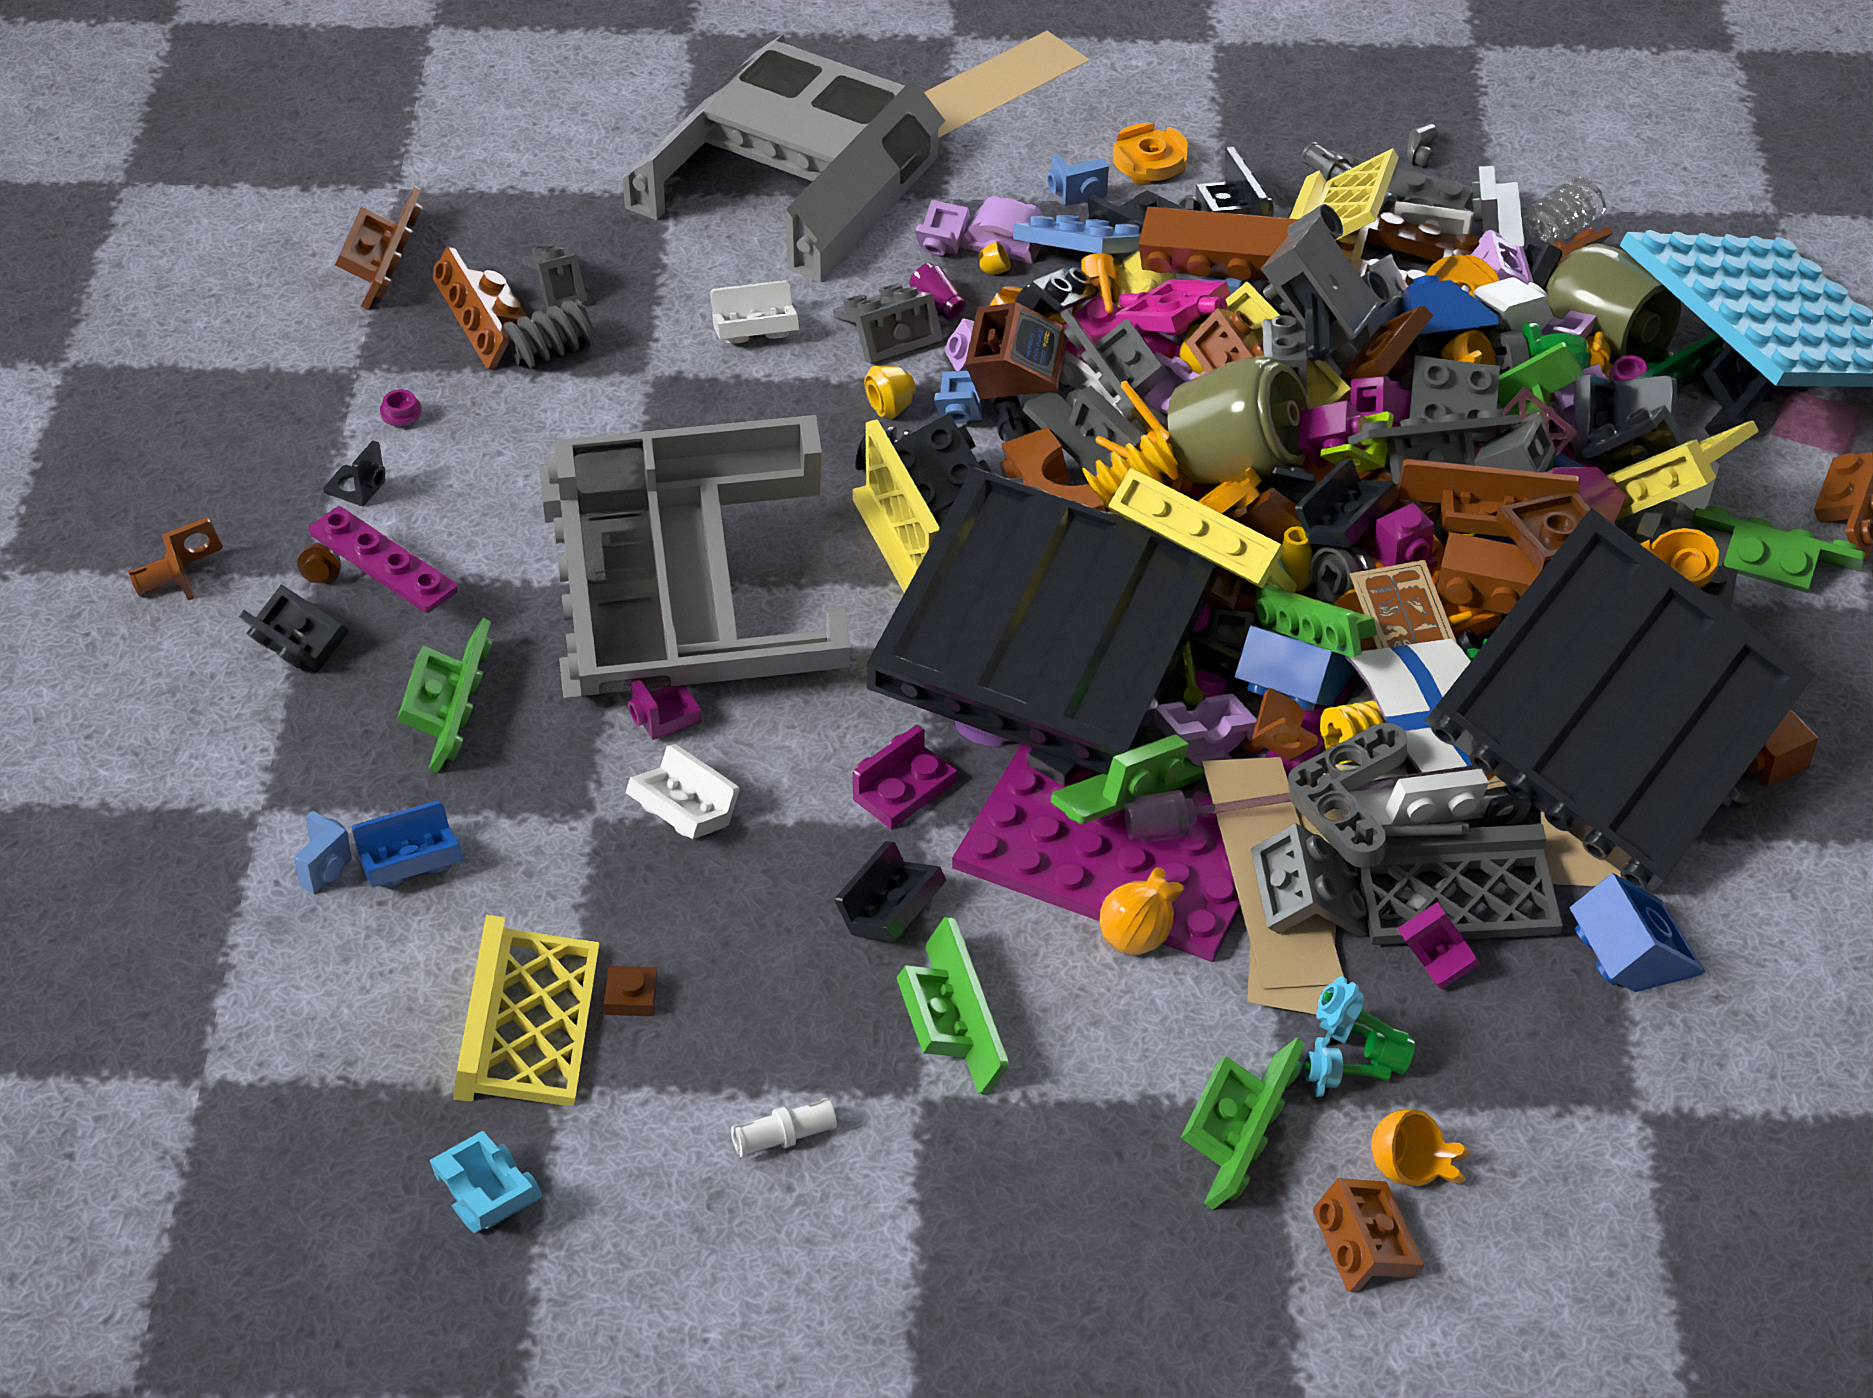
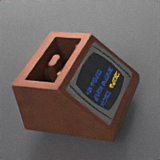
(1014, 351)

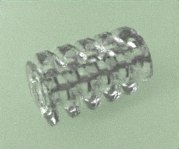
(1564, 211)

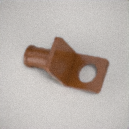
(171, 567)
(1279, 728)

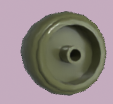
(1629, 302)
(1238, 420)

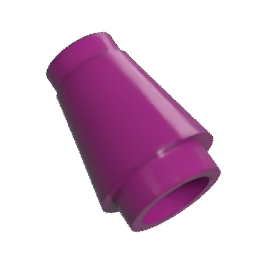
(935, 281)

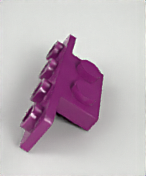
(383, 559)

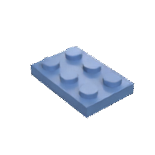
(1072, 234)

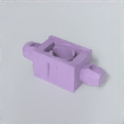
(1504, 257)

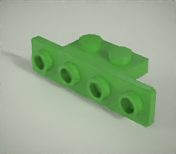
(1540, 376)
(1776, 554)
(1313, 620)
(440, 691)
(1136, 773)
(951, 1008)
(1234, 1116)

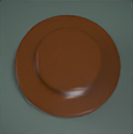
(319, 564)

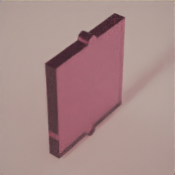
(1815, 422)

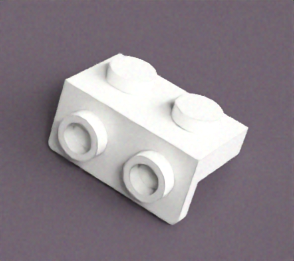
(753, 311)
(686, 793)

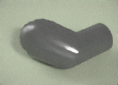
(1416, 149)

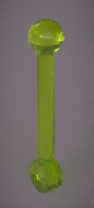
(1192, 694)

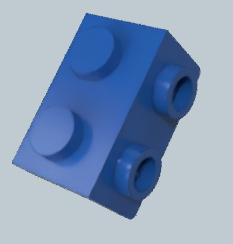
(406, 844)

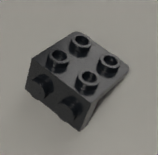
(1608, 401)
(939, 461)

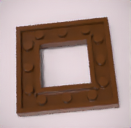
(1419, 240)

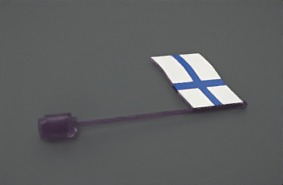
(1406, 687)

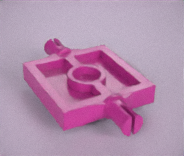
(1172, 305)

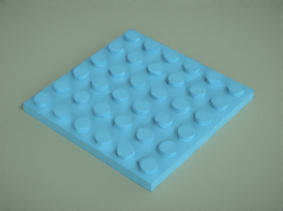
(1765, 305)

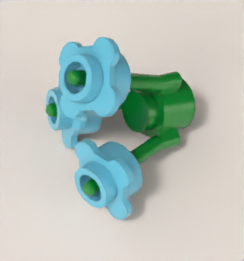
(1385, 1046)

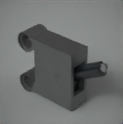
(1322, 283)

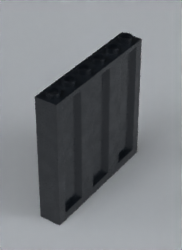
(1042, 622)
(1620, 701)

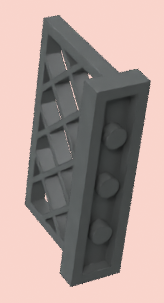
(1450, 856)

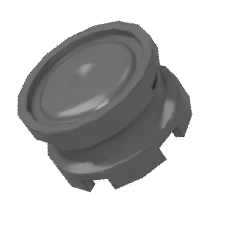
(1331, 570)

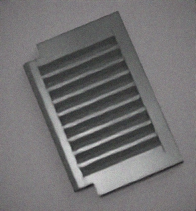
(1422, 829)

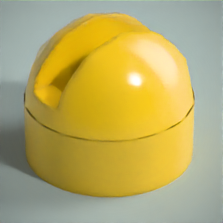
(994, 259)

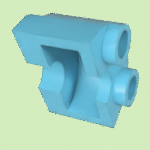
(484, 1182)

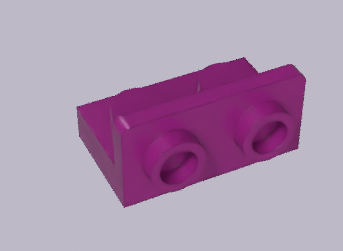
(901, 778)

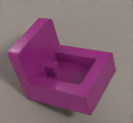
(663, 709)
(1439, 946)

